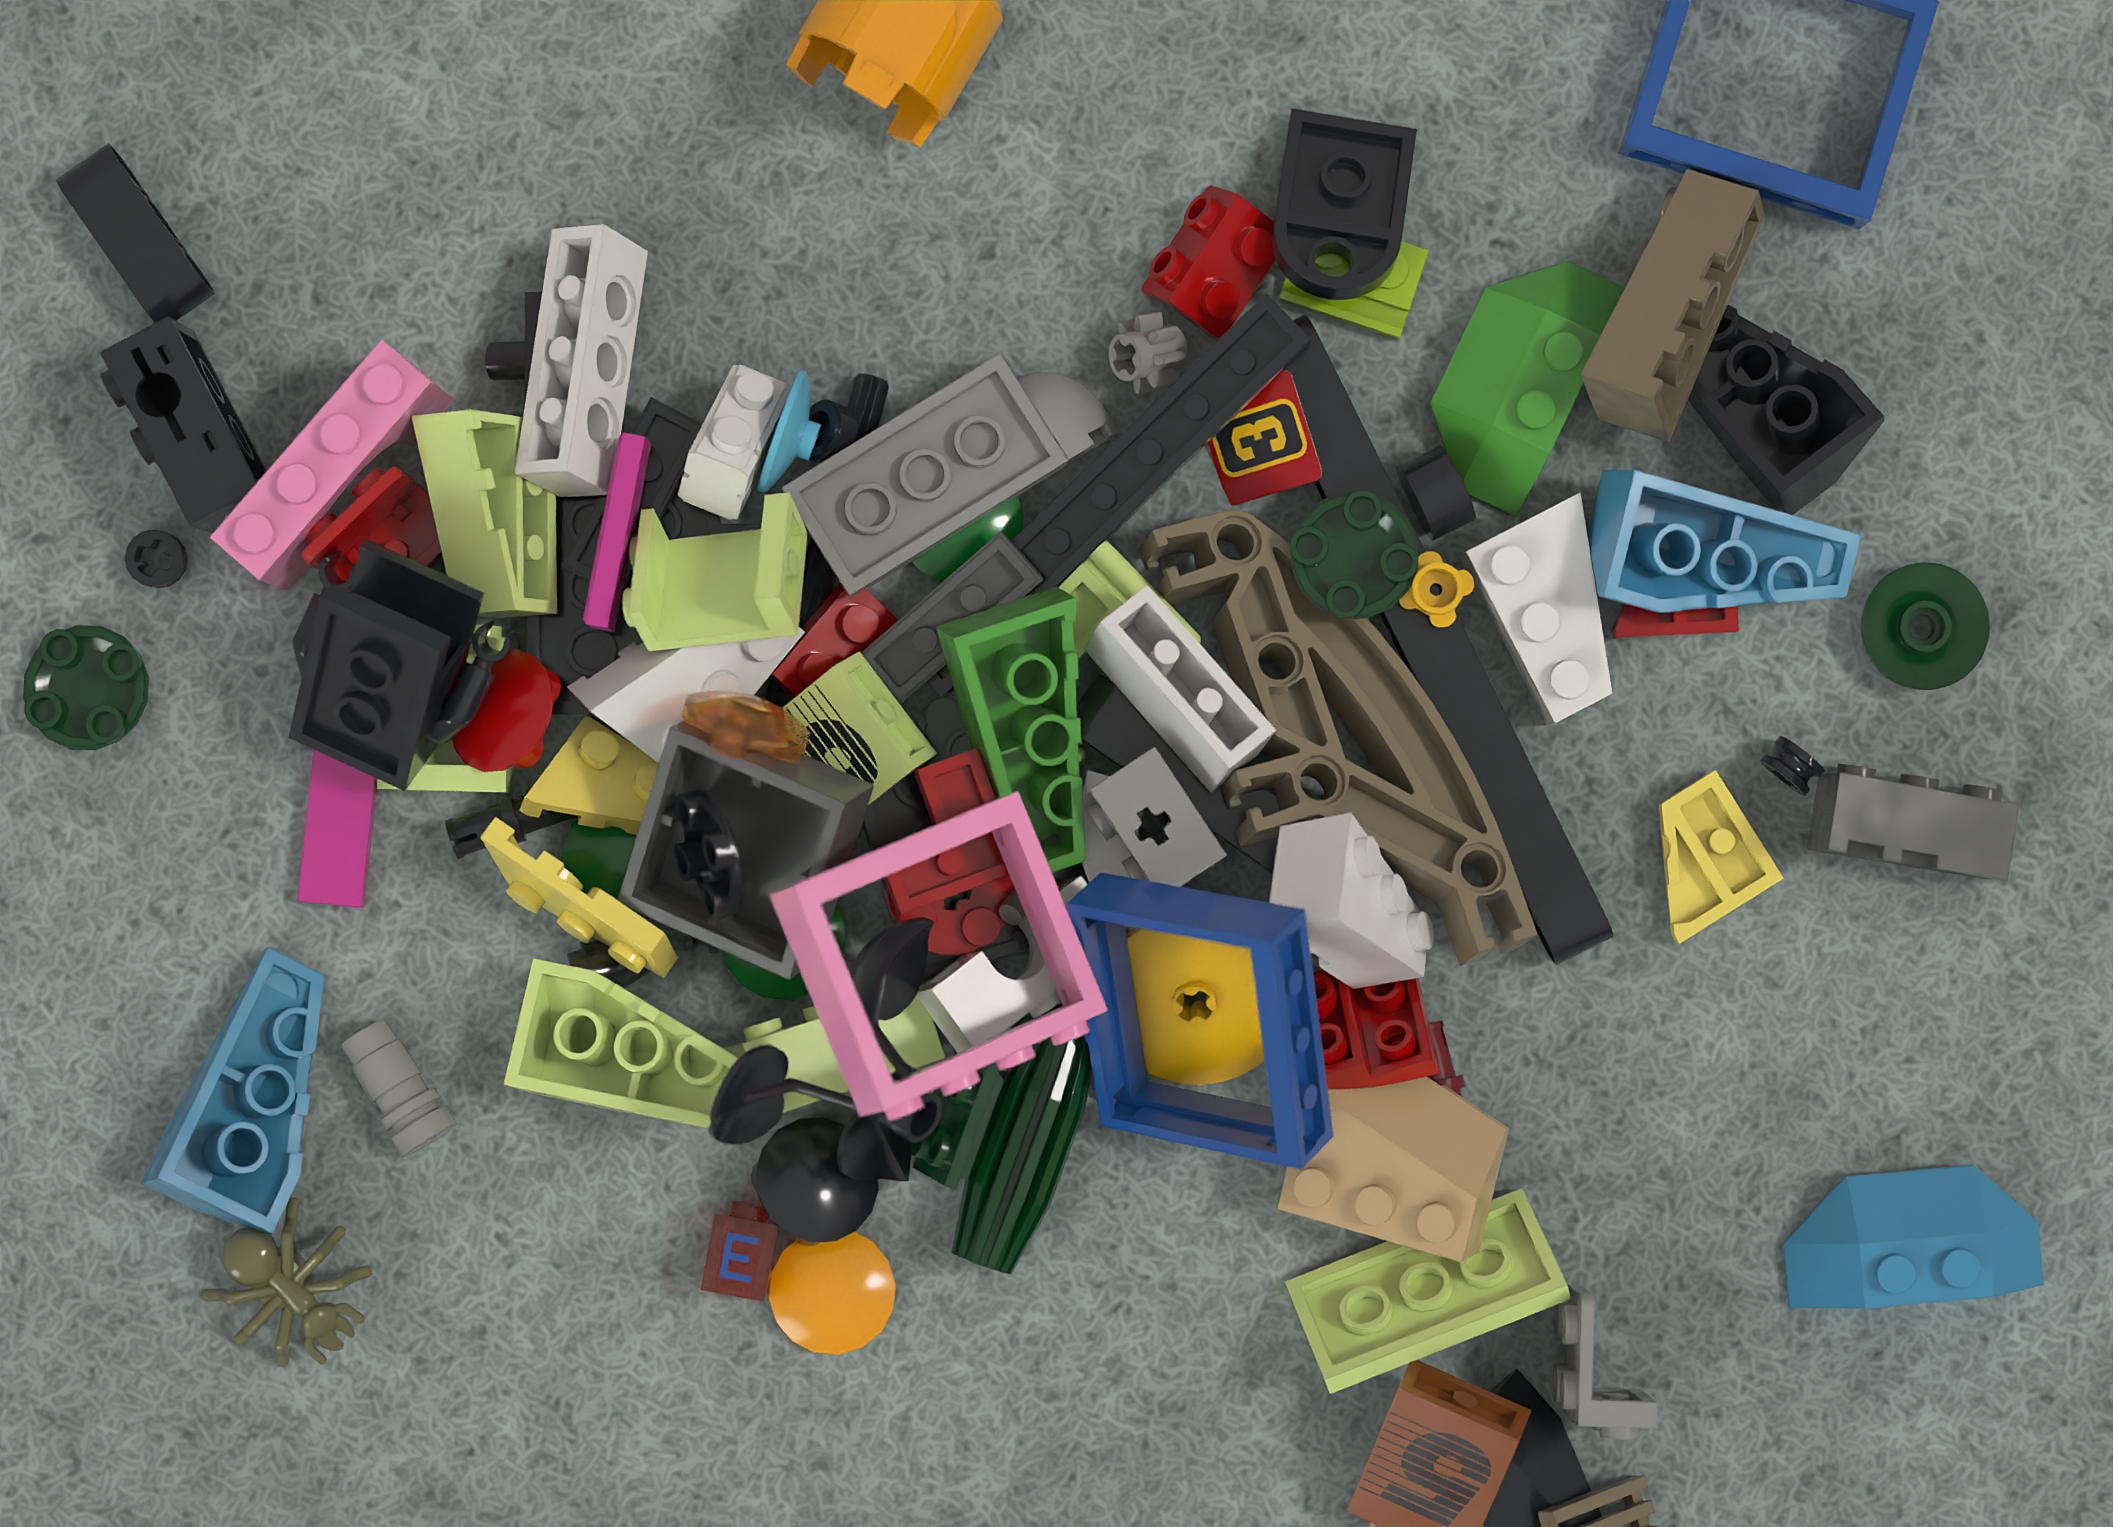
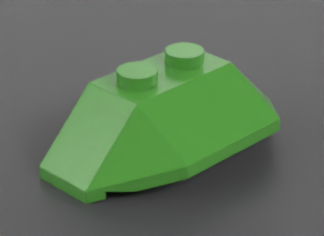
(1519, 377)

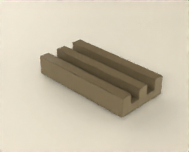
(1627, 1488)

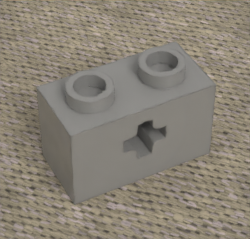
(1151, 785)

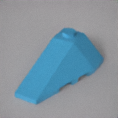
(1697, 549)
(242, 1118)

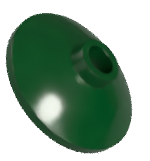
(1957, 622)

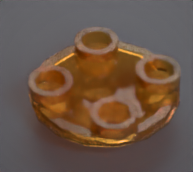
(744, 723)

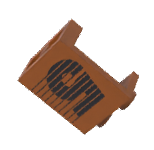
(1438, 1453)

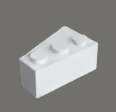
(1352, 902)

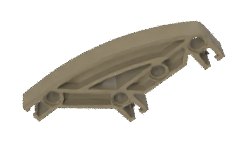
(1427, 799)

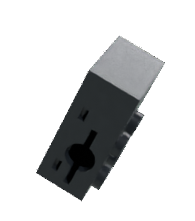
(183, 420)

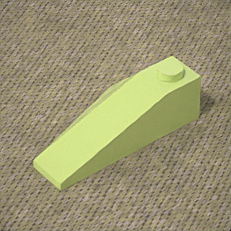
(611, 1050)

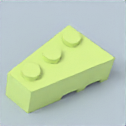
(488, 520)
(814, 1060)

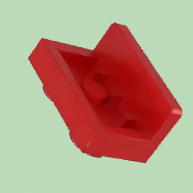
(1213, 261)

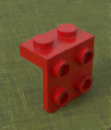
(387, 511)

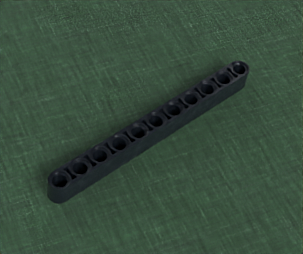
(1453, 678)

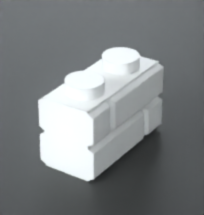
(733, 442)

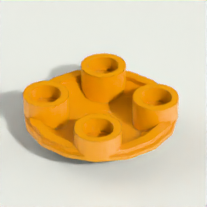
(832, 1293)

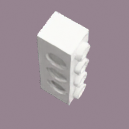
(581, 360)

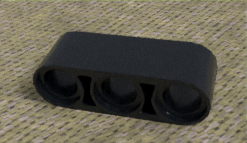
(135, 235)

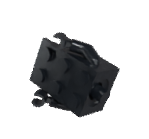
(389, 664)

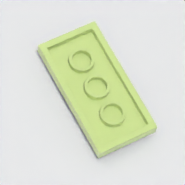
(1410, 1303)

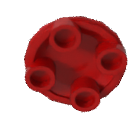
(511, 716)

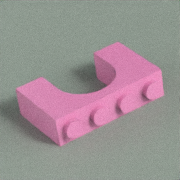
(301, 486)

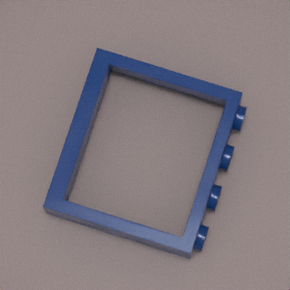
(1773, 181)
(1288, 1015)

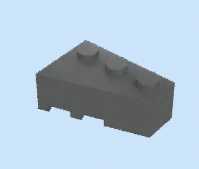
(1913, 823)

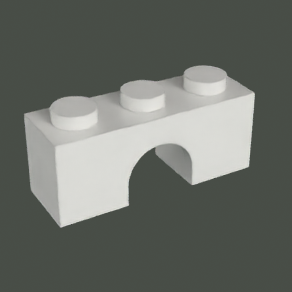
(978, 1003)

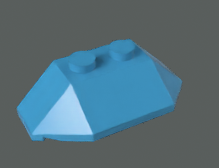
(1912, 1242)

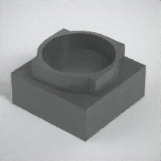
(787, 828)

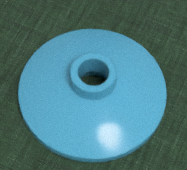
(793, 436)

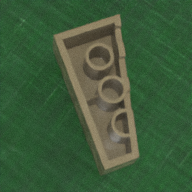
(1672, 305)

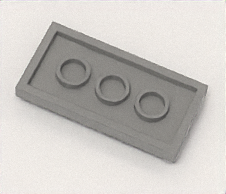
(925, 476)

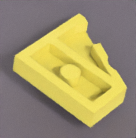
(595, 778)
(1709, 856)

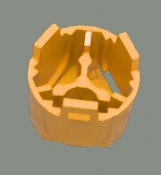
(899, 53)

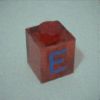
(741, 1252)

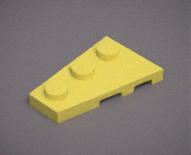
(598, 915)

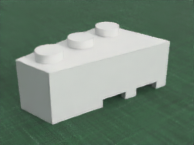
(1546, 607)
(647, 689)

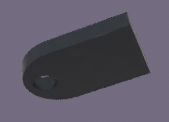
(1344, 197)

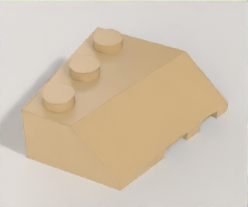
(1403, 1168)

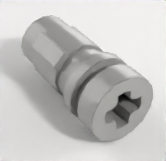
(397, 1088)

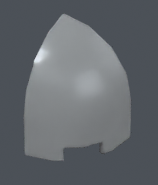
(1069, 413)

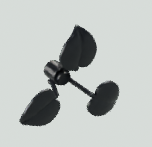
(870, 1146)

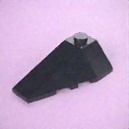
(1781, 412)
(1542, 1467)

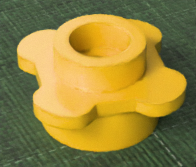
(1453, 583)

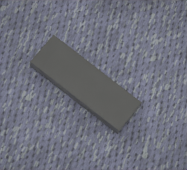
(911, 647)

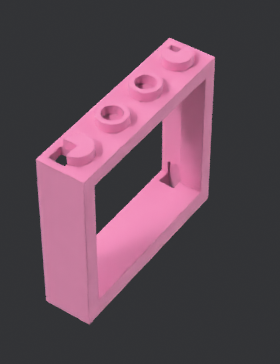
(837, 998)

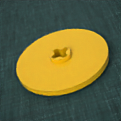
(1201, 1040)

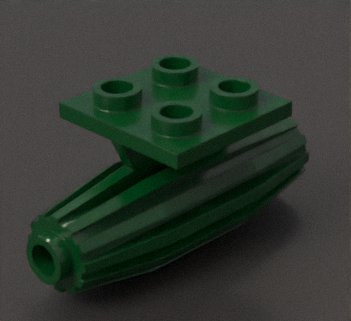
(1009, 1146)

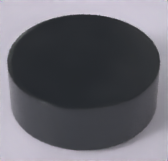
(837, 429)

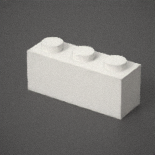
(1179, 688)

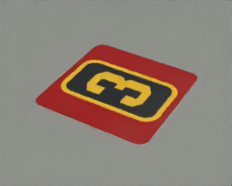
(1266, 445)

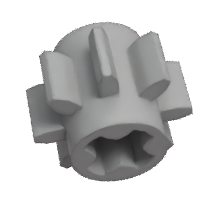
(1148, 352)

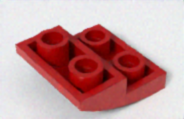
(1373, 1033)

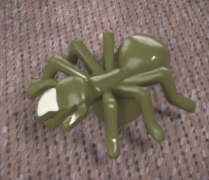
(279, 1280)

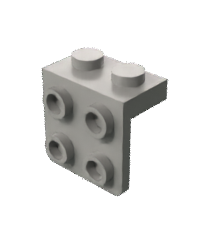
(1608, 1410)

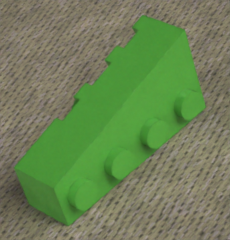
(1019, 708)

